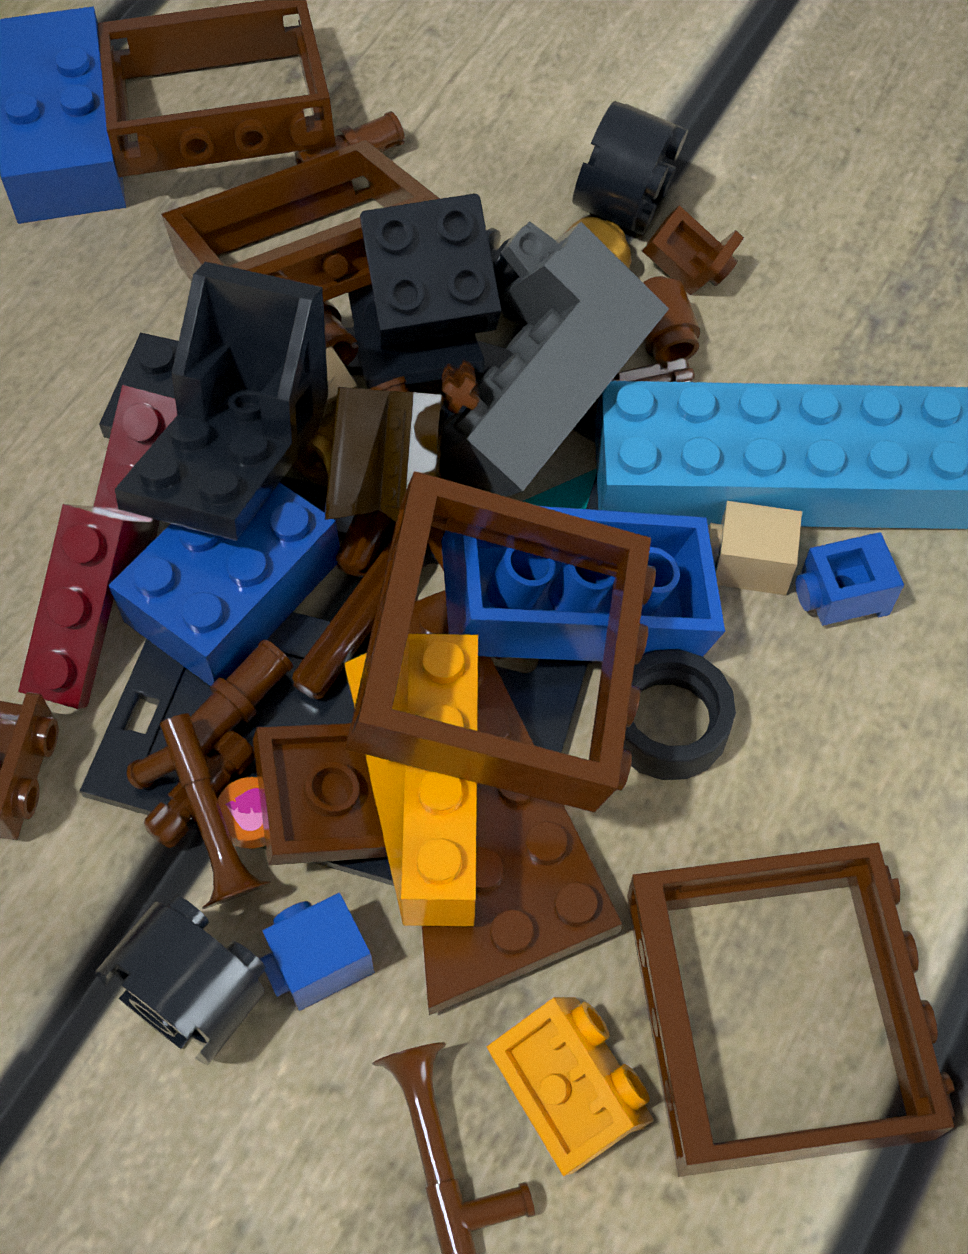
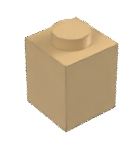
(756, 547)

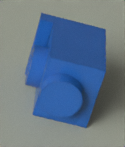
(849, 579)

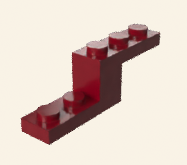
(87, 555)

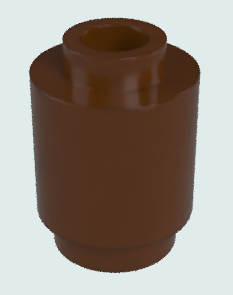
(678, 329)

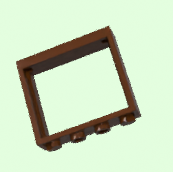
(207, 40)
(287, 199)
(478, 755)
(892, 963)

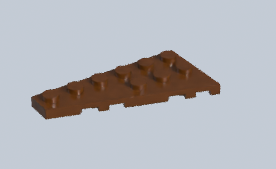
(532, 871)

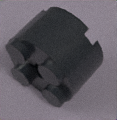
(628, 166)
(184, 977)

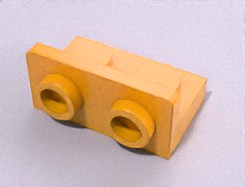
(571, 1081)

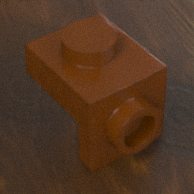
(691, 252)

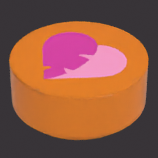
(243, 813)

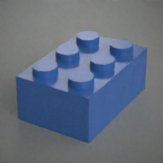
(219, 597)

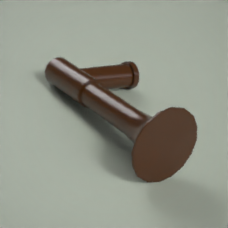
(186, 756)
(450, 1215)

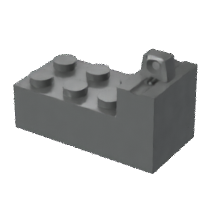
(581, 329)

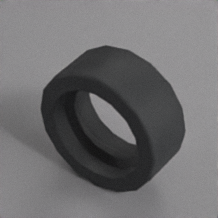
(708, 684)

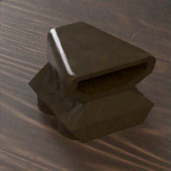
(378, 447)

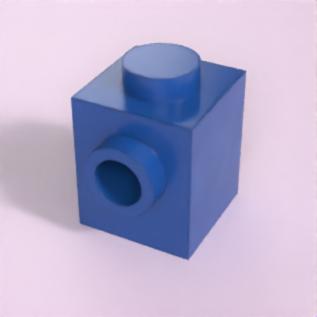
(315, 951)

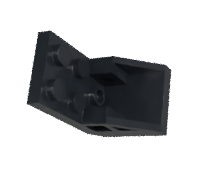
(245, 400)

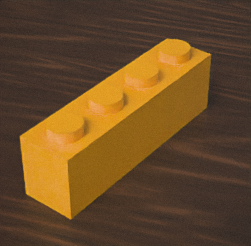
(423, 813)

